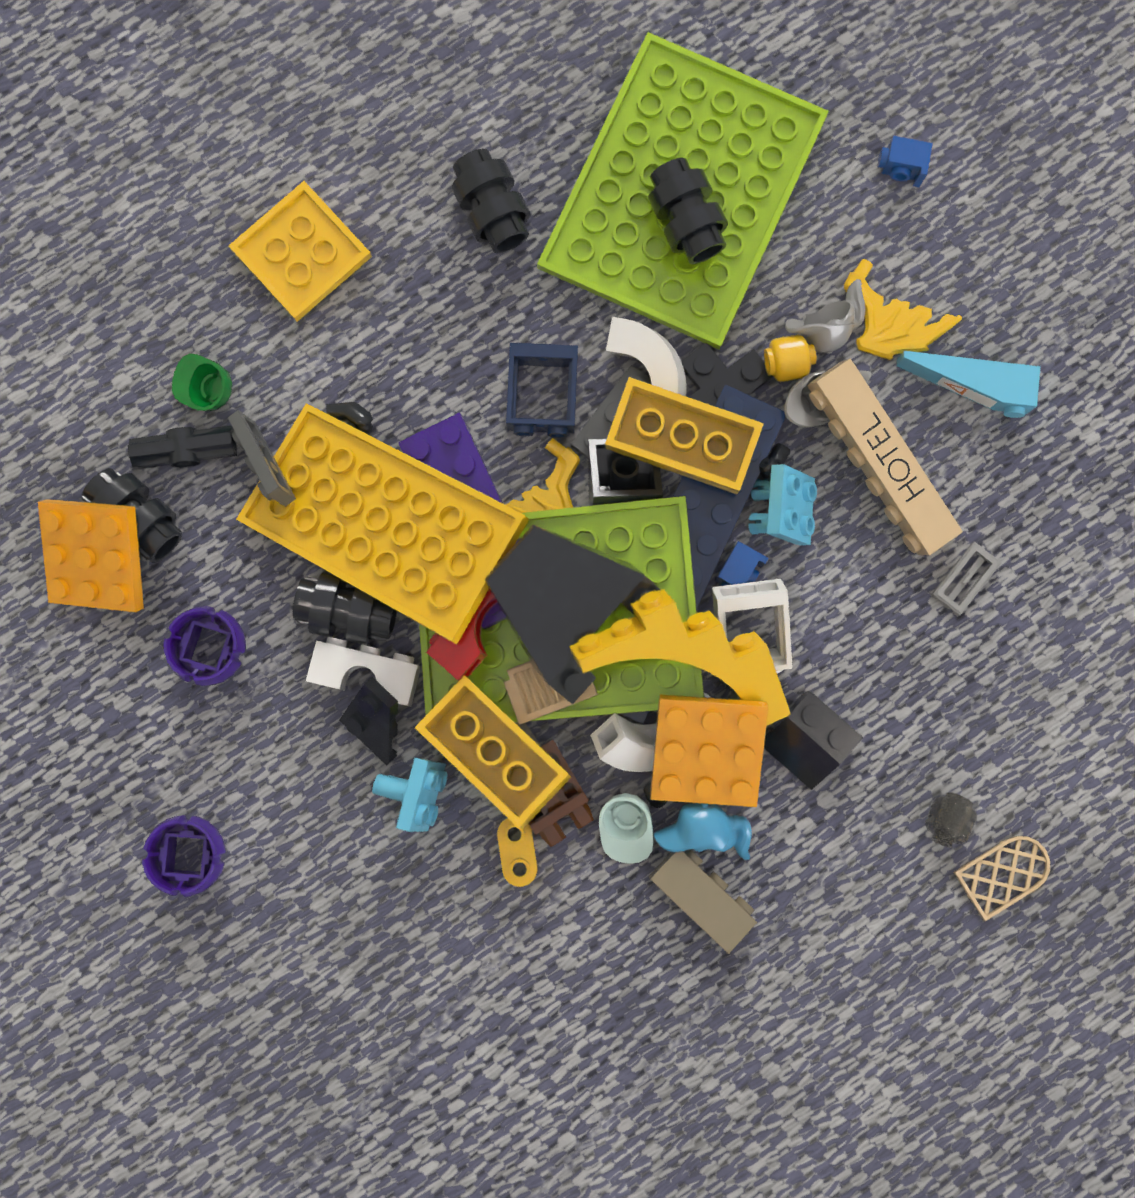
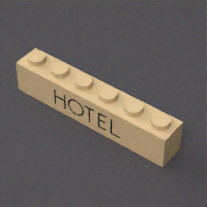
(883, 458)

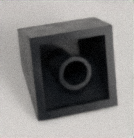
(619, 477)
(811, 740)

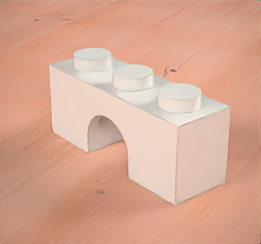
(334, 663)

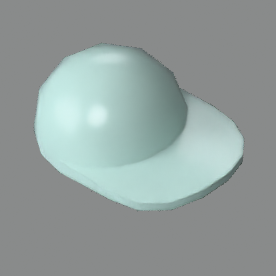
(626, 828)

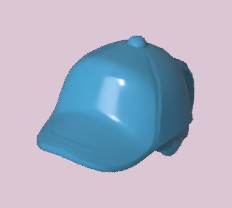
(706, 827)

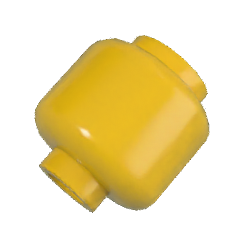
(789, 358)

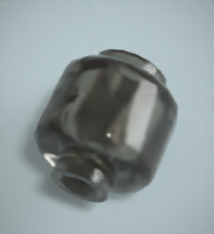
(951, 819)

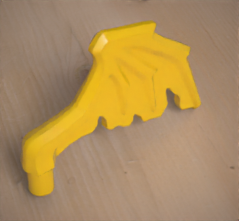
(895, 326)
(557, 494)

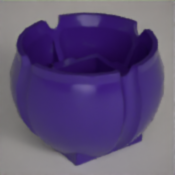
(184, 639)
(162, 852)

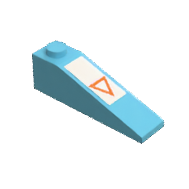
(986, 382)

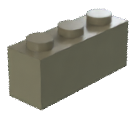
(704, 898)

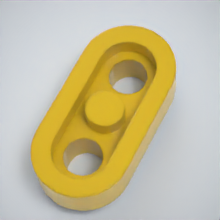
(517, 852)

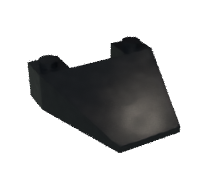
(556, 596)

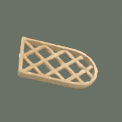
(998, 849)

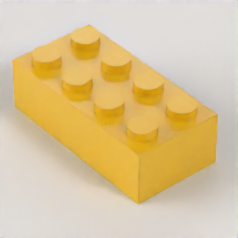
(683, 435)
(493, 752)

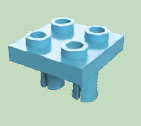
(790, 505)
(416, 794)

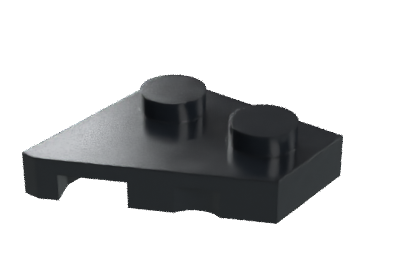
(373, 719)

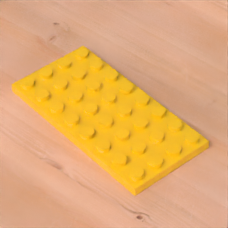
(385, 522)

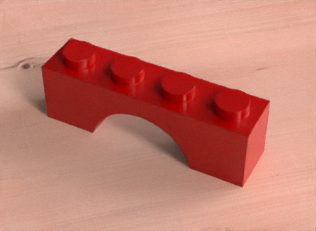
(469, 652)

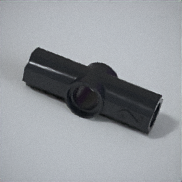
(182, 447)

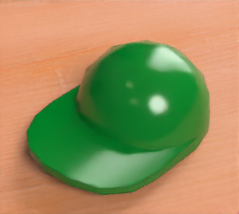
(201, 383)

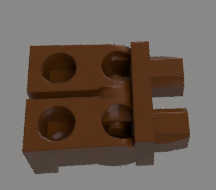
(566, 801)

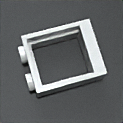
(759, 595)

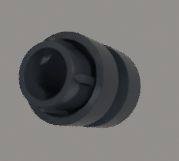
(484, 189)
(681, 198)
(154, 518)
(329, 605)

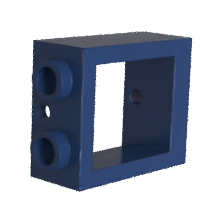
(541, 355)

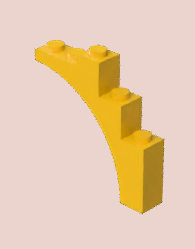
(699, 641)

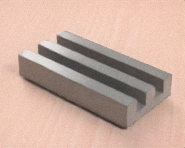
(948, 601)

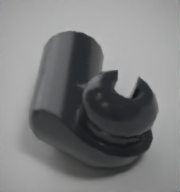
(354, 413)
(777, 456)

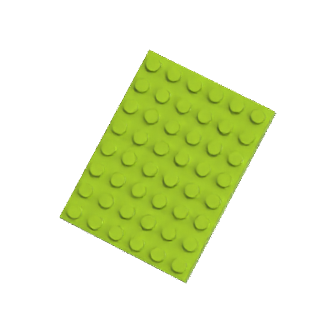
(723, 122)
(652, 539)

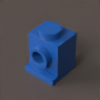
(905, 159)
(741, 566)

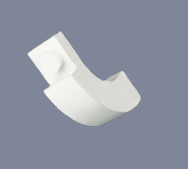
(652, 349)
(626, 744)

